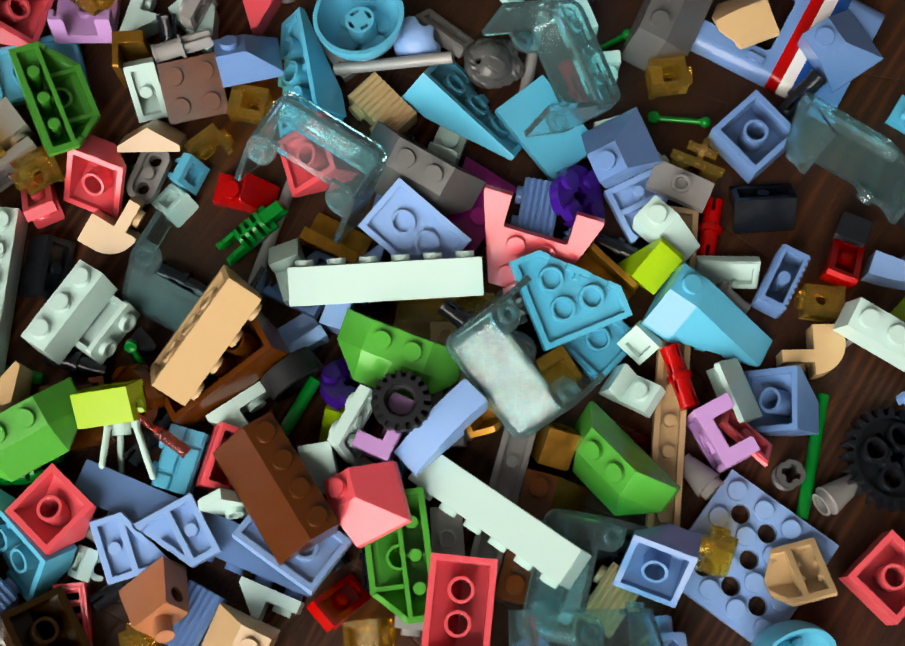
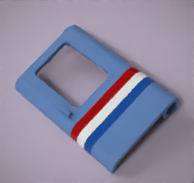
(784, 63)

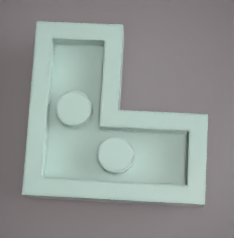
(353, 419)

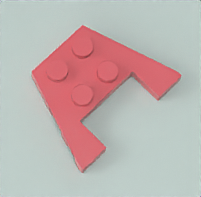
(511, 242)

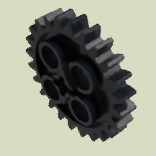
(869, 471)

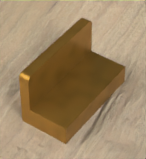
(128, 47)
(321, 237)
(603, 266)

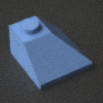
(839, 49)
(247, 59)
(620, 148)
(784, 401)
(659, 563)

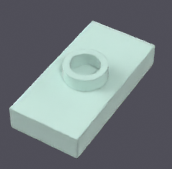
(739, 271)
(224, 503)

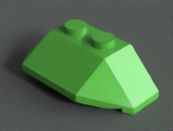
(55, 96)
(378, 348)
(37, 430)
(618, 468)
(401, 563)

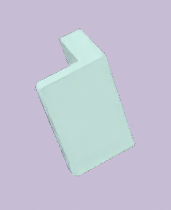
(730, 378)

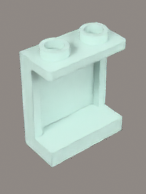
(108, 330)

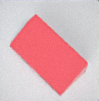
(739, 431)

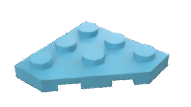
(566, 299)

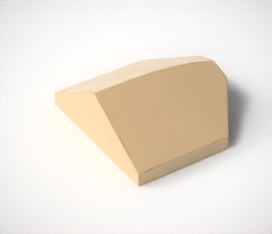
(746, 21)
(153, 137)
(15, 385)
(798, 574)

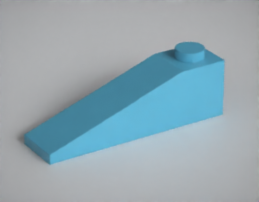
(307, 66)
(450, 101)
(702, 316)
(28, 564)

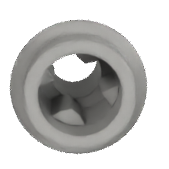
(700, 477)
(834, 495)

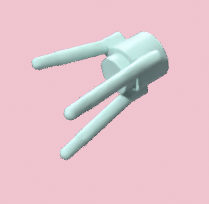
(119, 431)

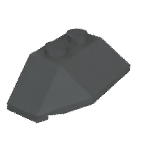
(663, 30)
(429, 174)

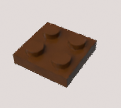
(192, 88)

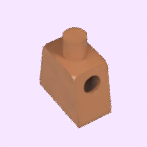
(157, 599)

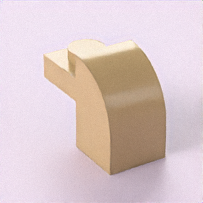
(112, 235)
(822, 354)

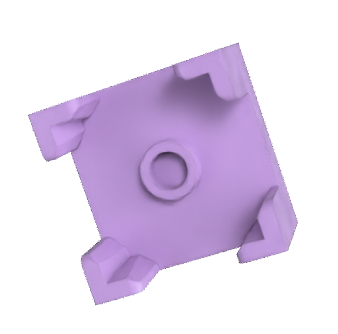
(78, 26)
(711, 438)
(383, 450)

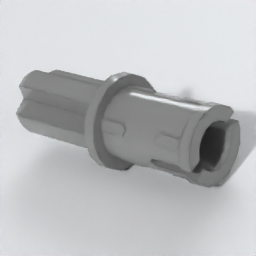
(182, 45)

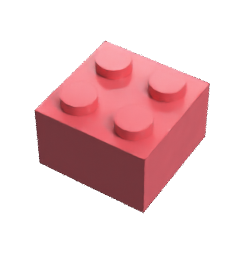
(879, 577)

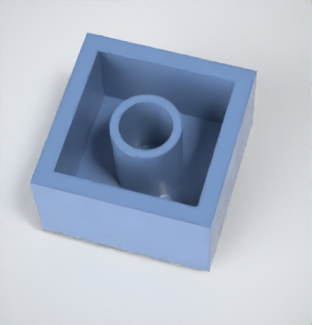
(751, 136)

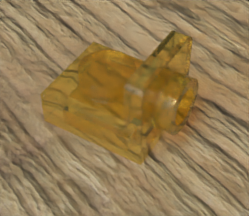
(205, 143)
(369, 632)

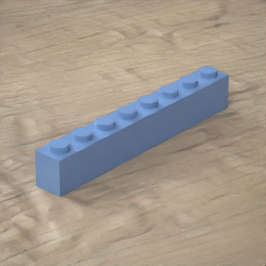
(138, 500)

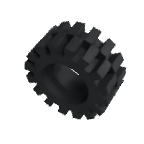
(389, 385)

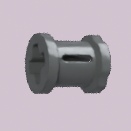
(796, 471)

